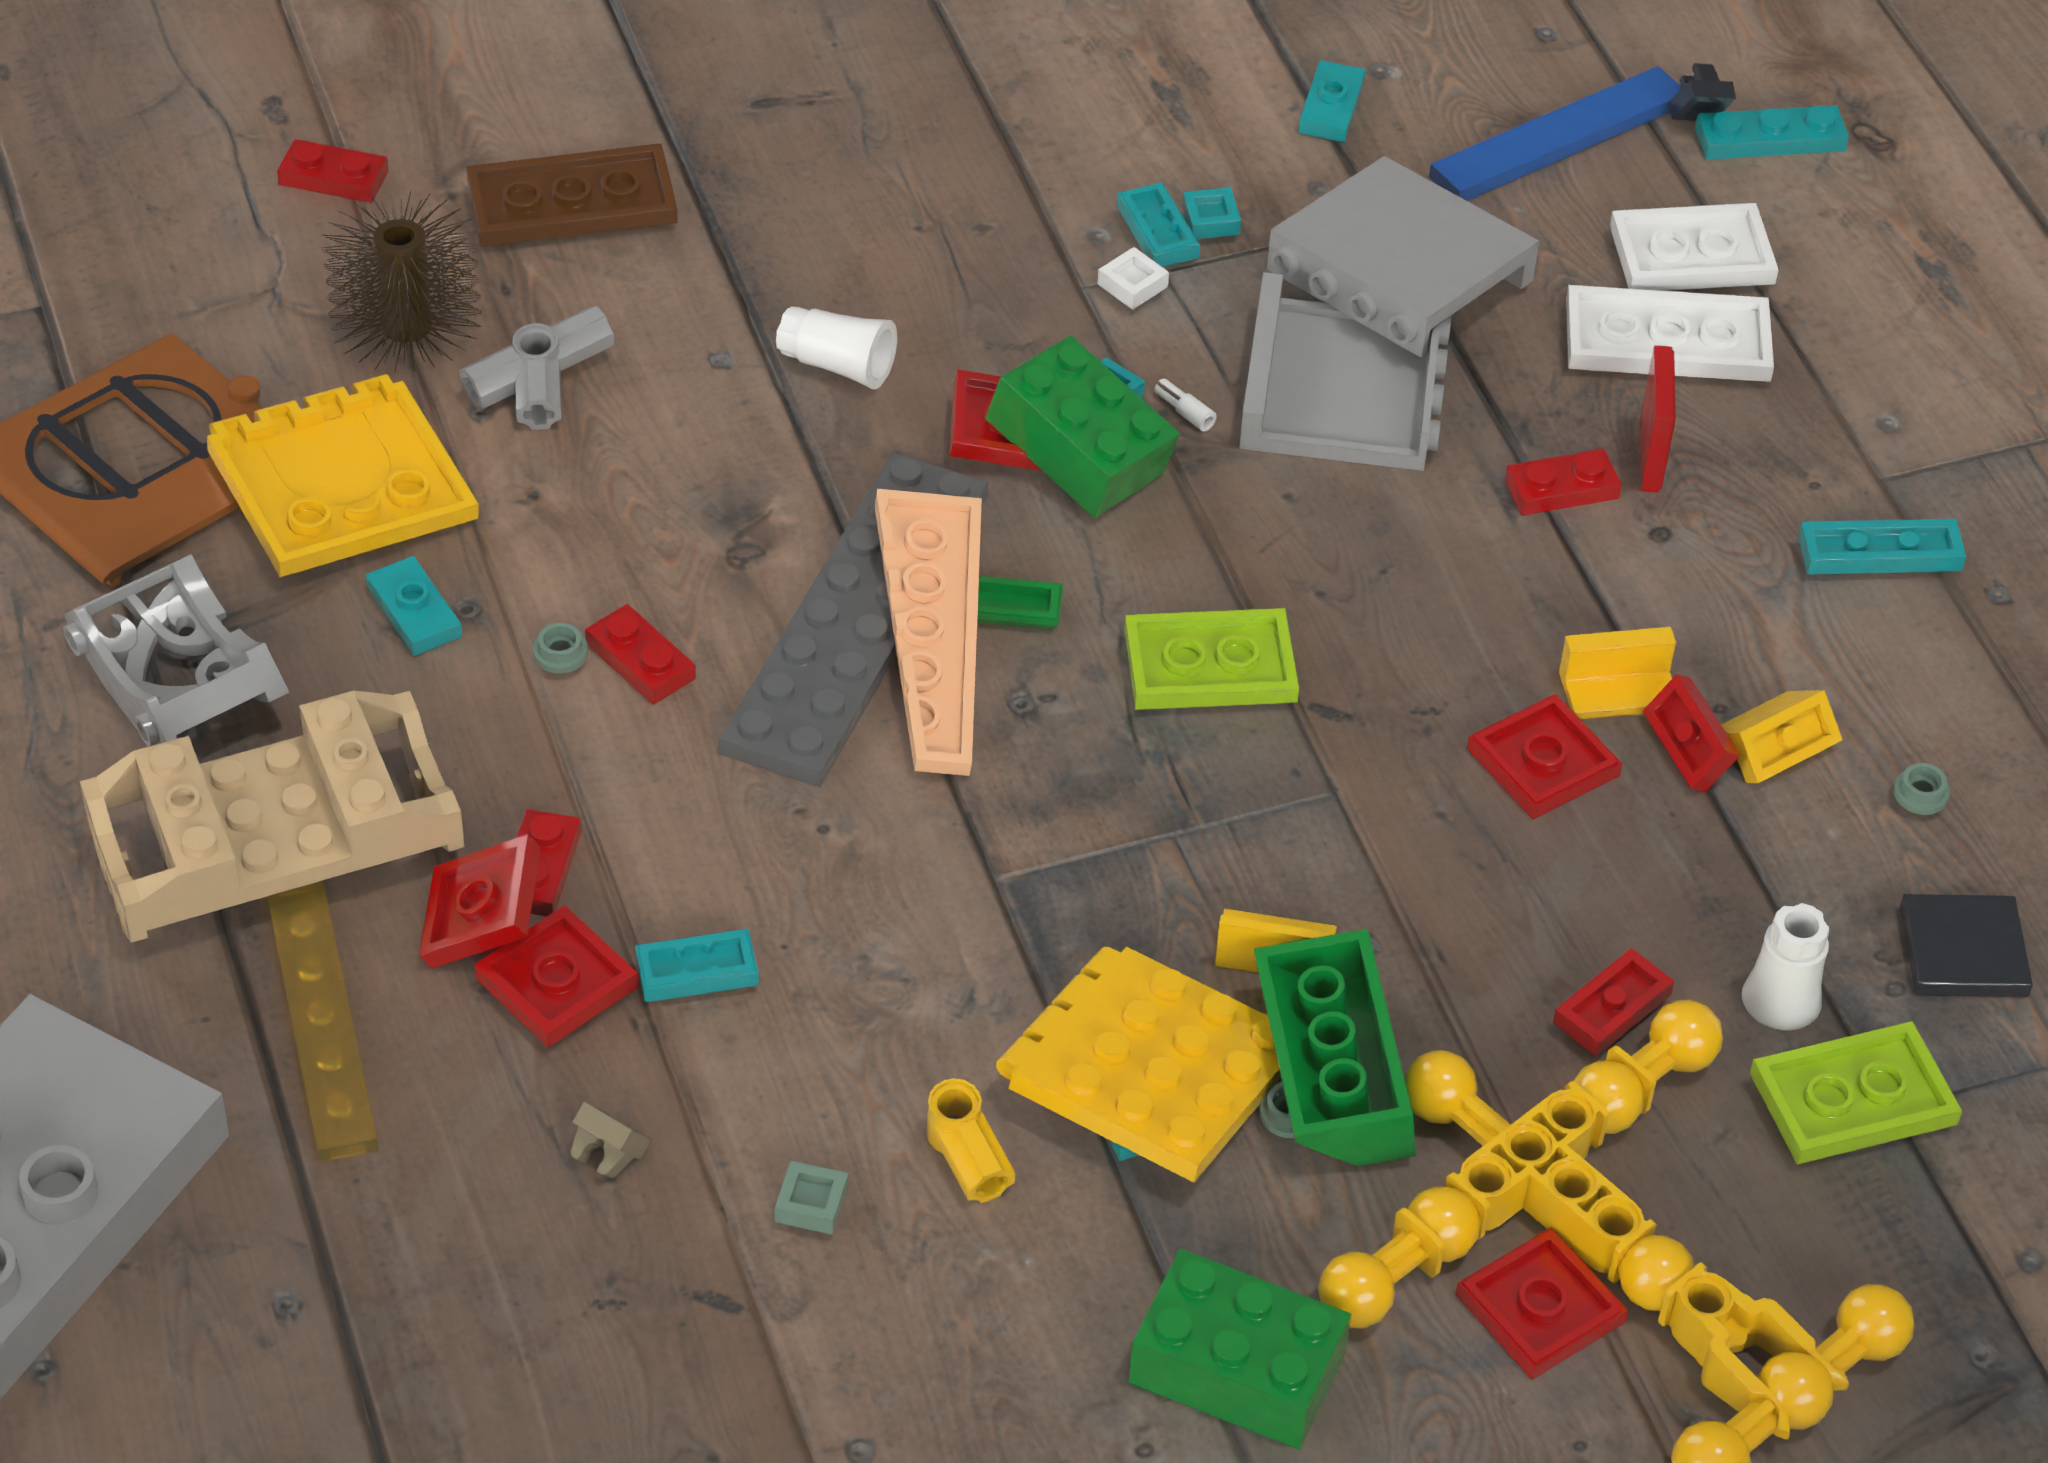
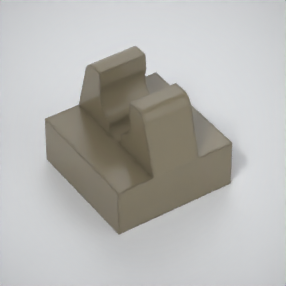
(616, 1138)

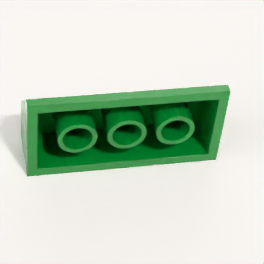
(1336, 1048)

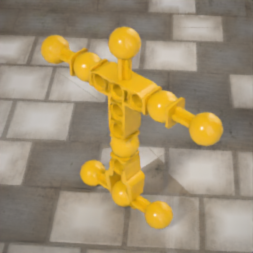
(1542, 1165)

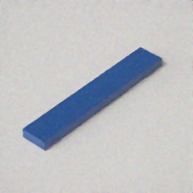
(1556, 135)

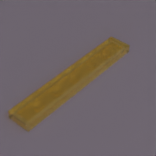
(322, 1023)

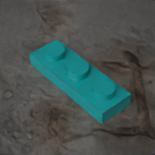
(1771, 132)
(1881, 546)

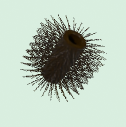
(402, 280)

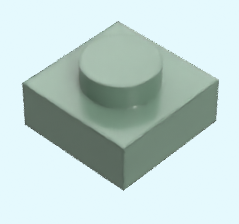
(811, 1197)

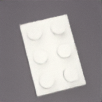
(1693, 247)

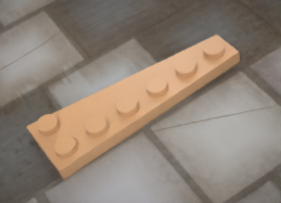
(933, 600)

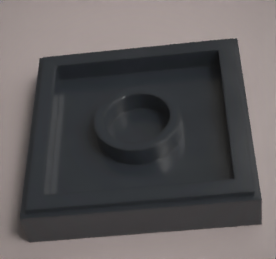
(1965, 945)

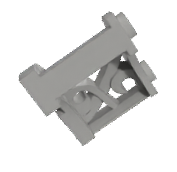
(159, 712)

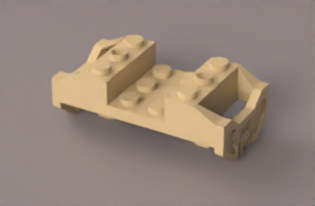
(271, 812)

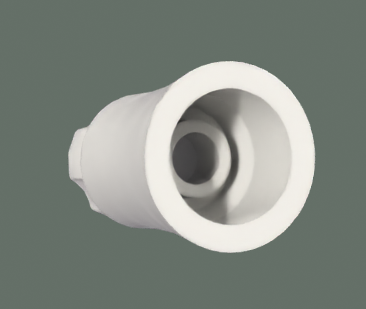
(839, 343)
(1789, 970)

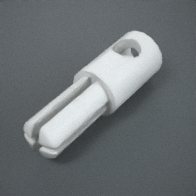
(1187, 406)

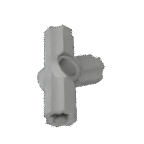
(535, 364)

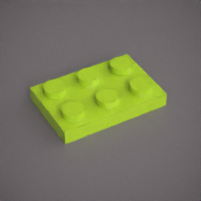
(1211, 658)
(1855, 1092)

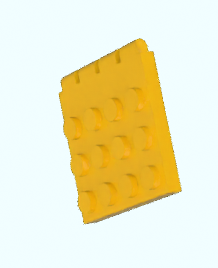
(339, 474)
(1147, 1060)

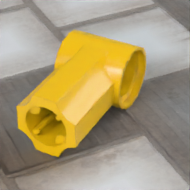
(967, 1141)

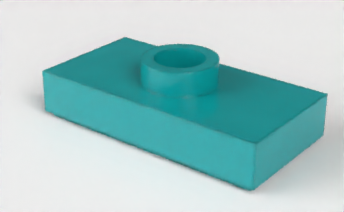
(1332, 101)
(1158, 224)
(413, 605)
(696, 965)

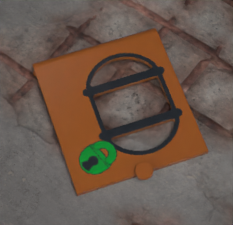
(139, 519)

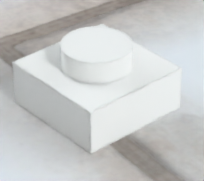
(1133, 278)

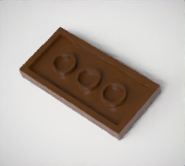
(571, 194)

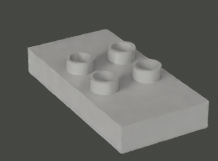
(87, 1164)

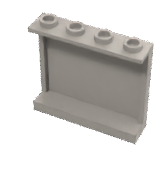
(1398, 252)
(1338, 387)

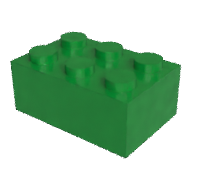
(1082, 426)
(1239, 1348)

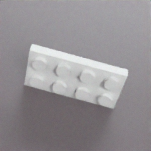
(1707, 332)

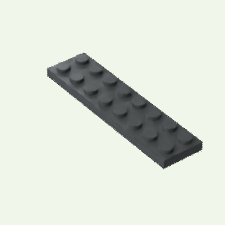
(833, 645)

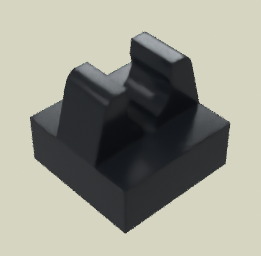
(1701, 94)

